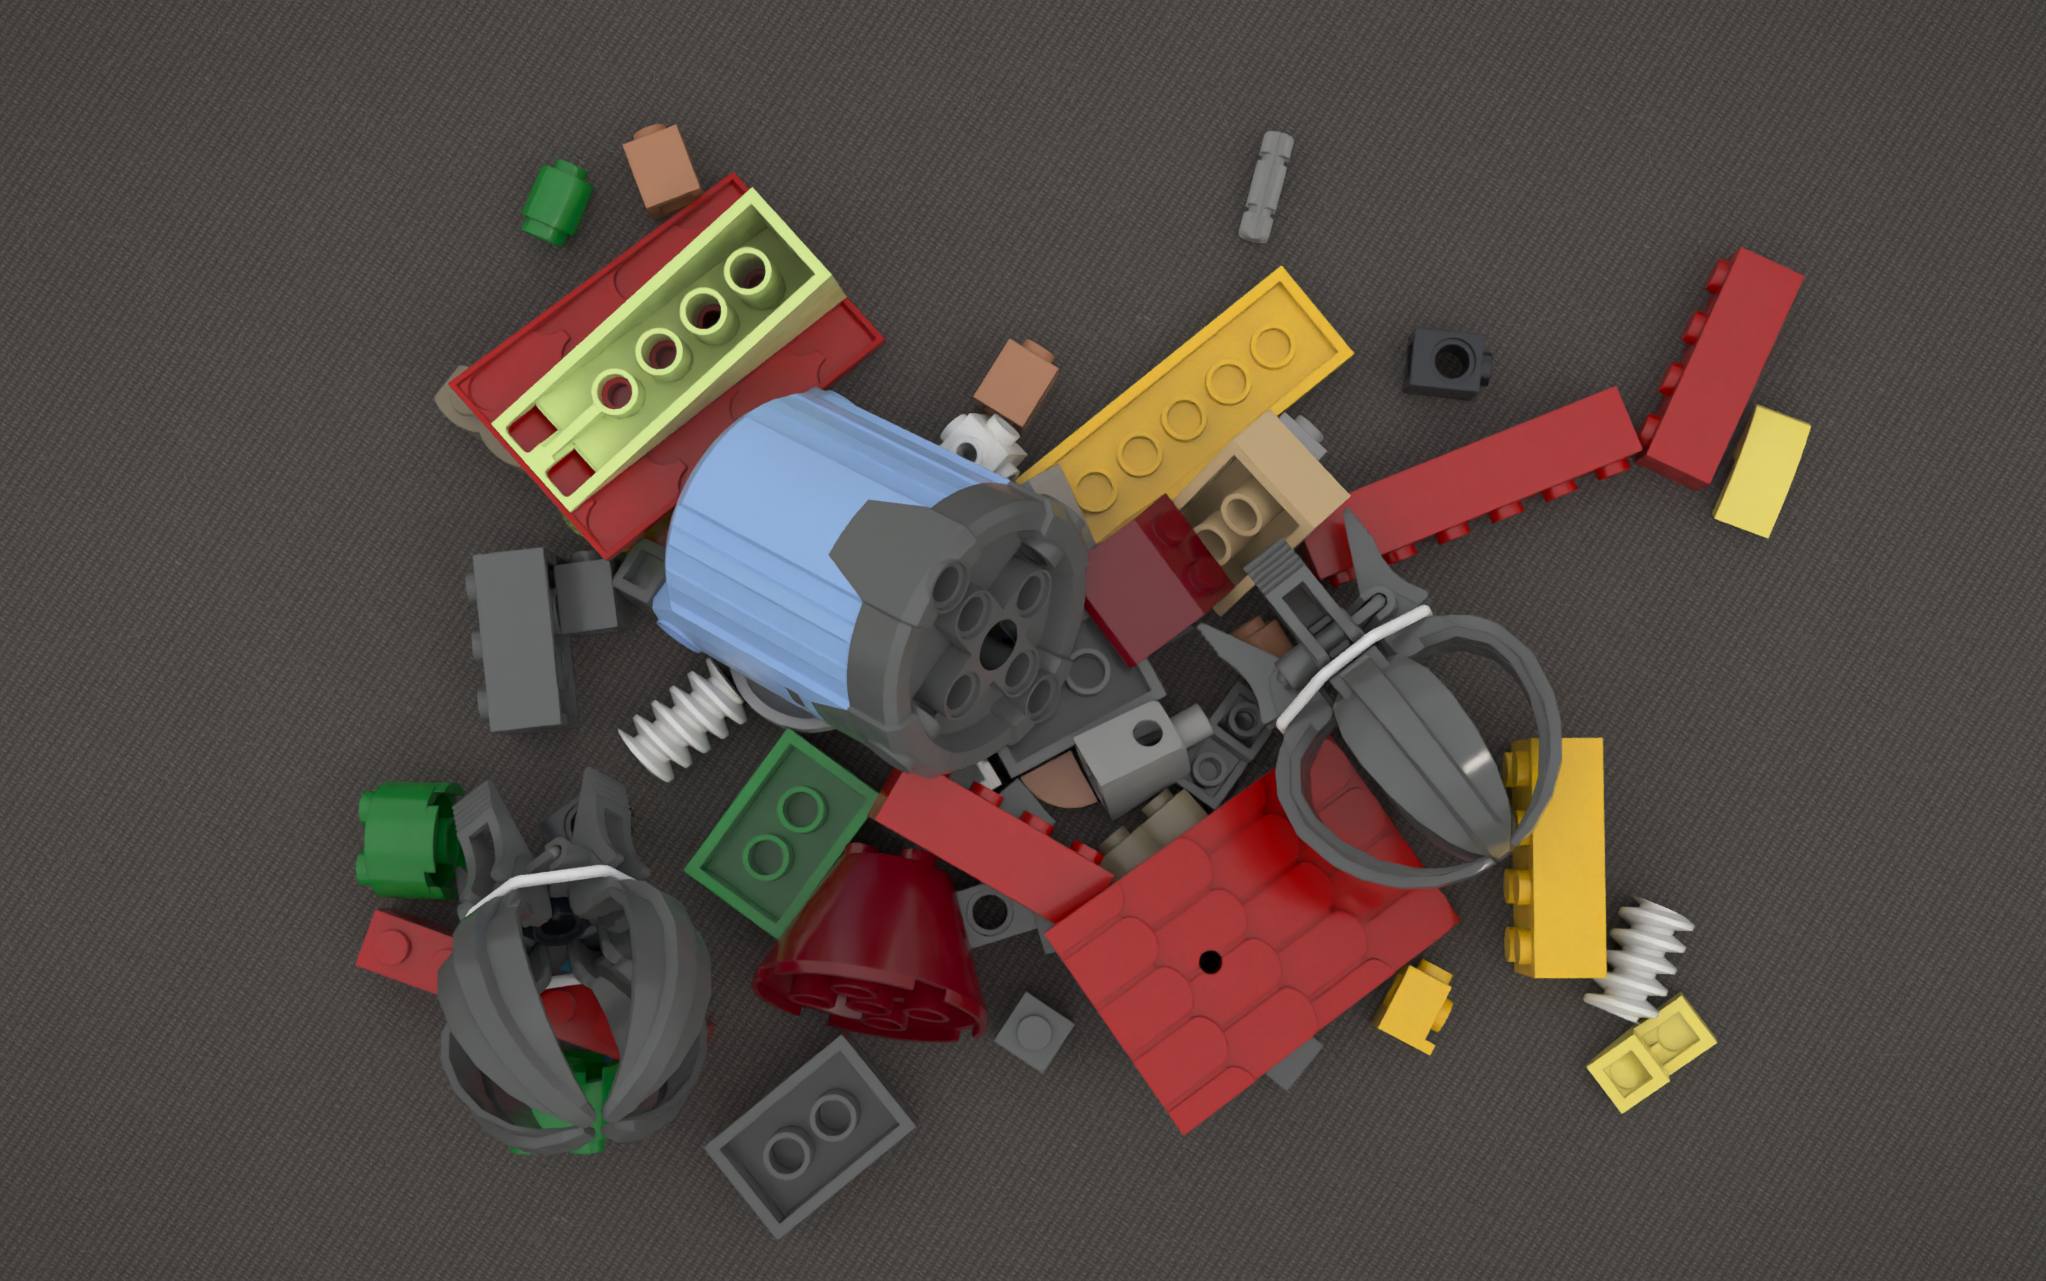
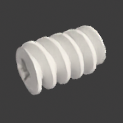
(686, 722)
(1639, 960)

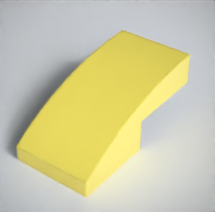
(1762, 471)
(1650, 1053)

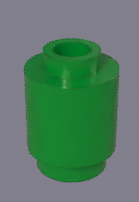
(557, 202)

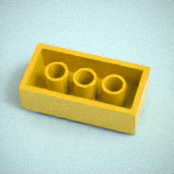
(1559, 866)

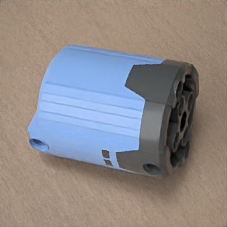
(845, 523)

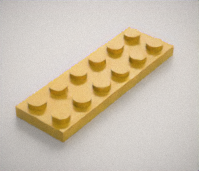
(1194, 402)

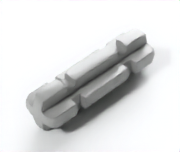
(1266, 187)

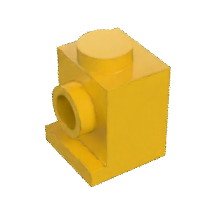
(1415, 1004)

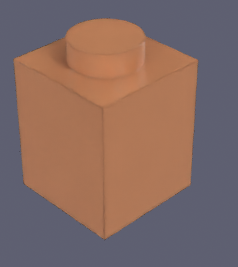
(663, 170)
(1017, 383)

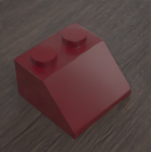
(1151, 580)

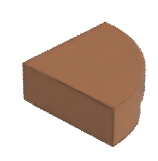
(1060, 783)

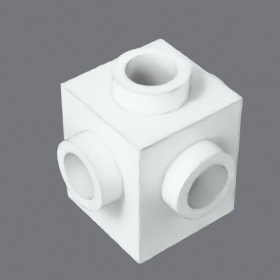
(985, 441)

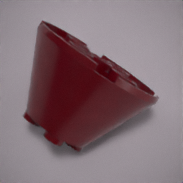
(879, 952)

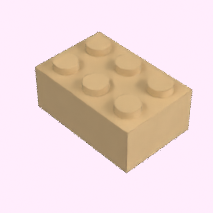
(1255, 494)

